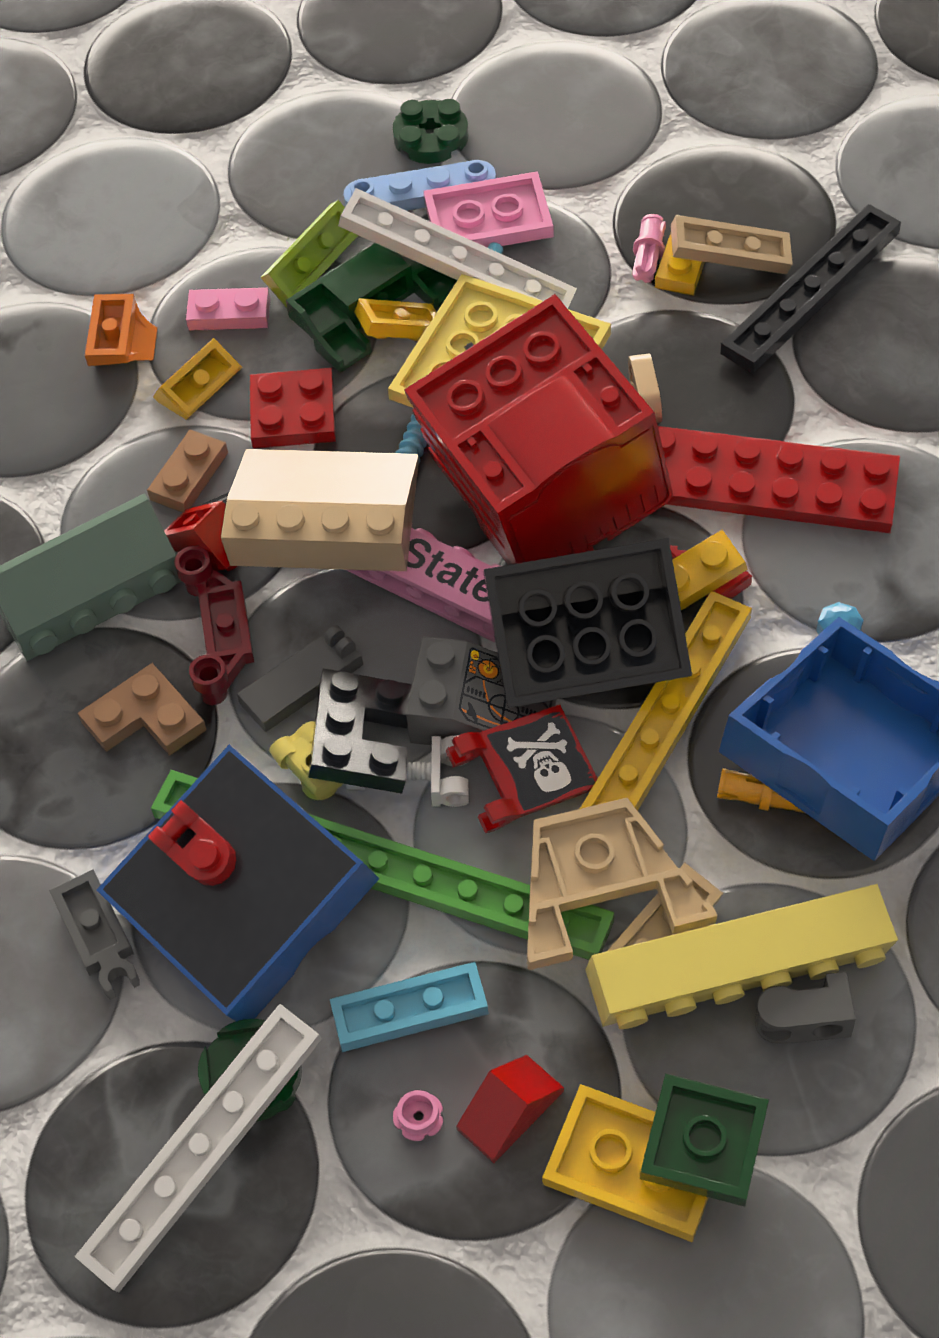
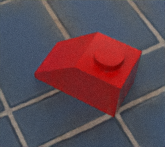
(201, 528)

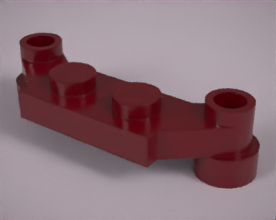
(223, 623)

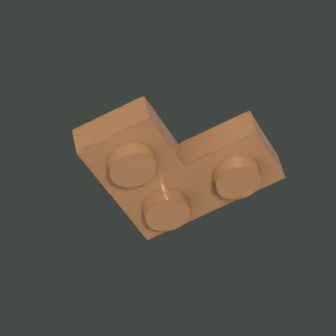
(143, 701)

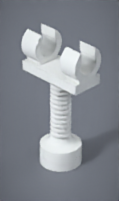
(449, 791)

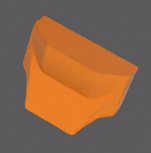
(118, 331)

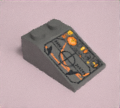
(459, 691)

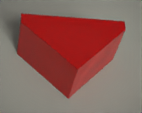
(507, 1105)

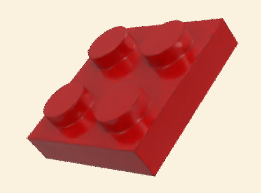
(292, 408)

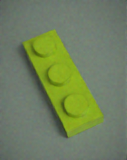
(309, 254)

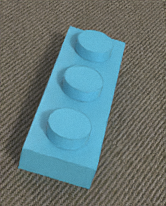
(409, 1006)

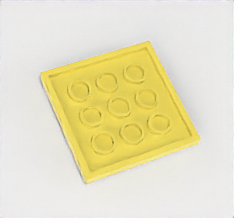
(466, 316)

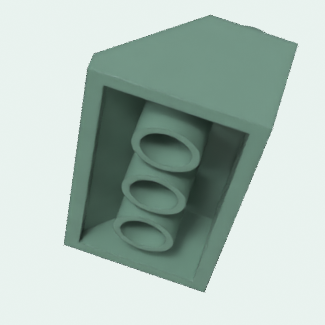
(86, 577)

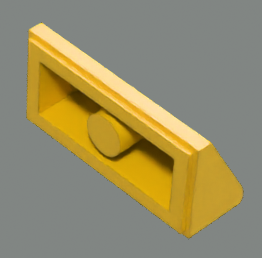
(197, 380)

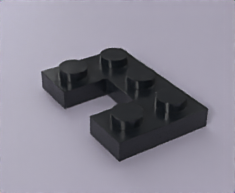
(337, 743)

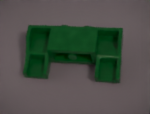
(375, 273)

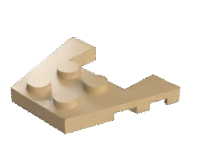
(595, 859)

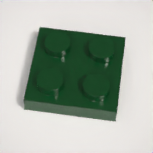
(704, 1139)

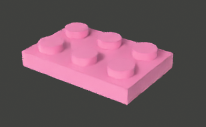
(493, 210)

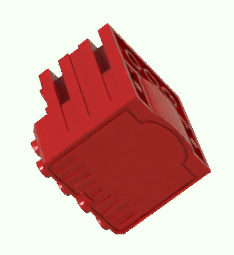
(543, 437)

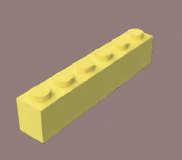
(739, 956)

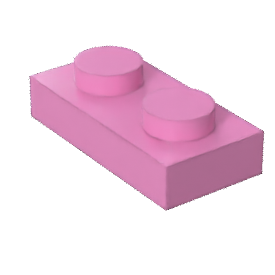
(228, 309)

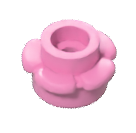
(416, 1102)

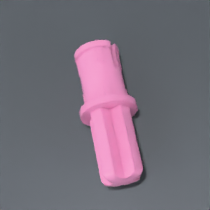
(648, 247)

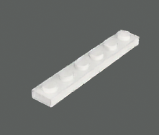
(444, 249)
(198, 1148)

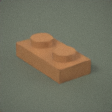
(187, 471)

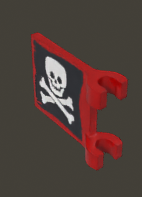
(530, 762)

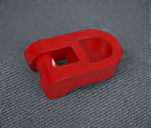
(206, 856)

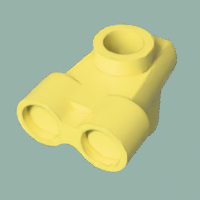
(295, 754)

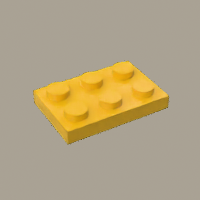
(602, 1160)

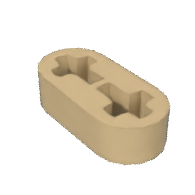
(644, 380)

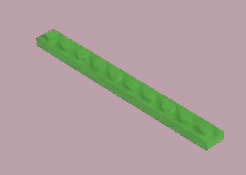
(440, 881)

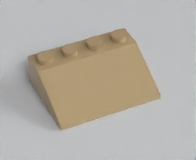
(321, 510)

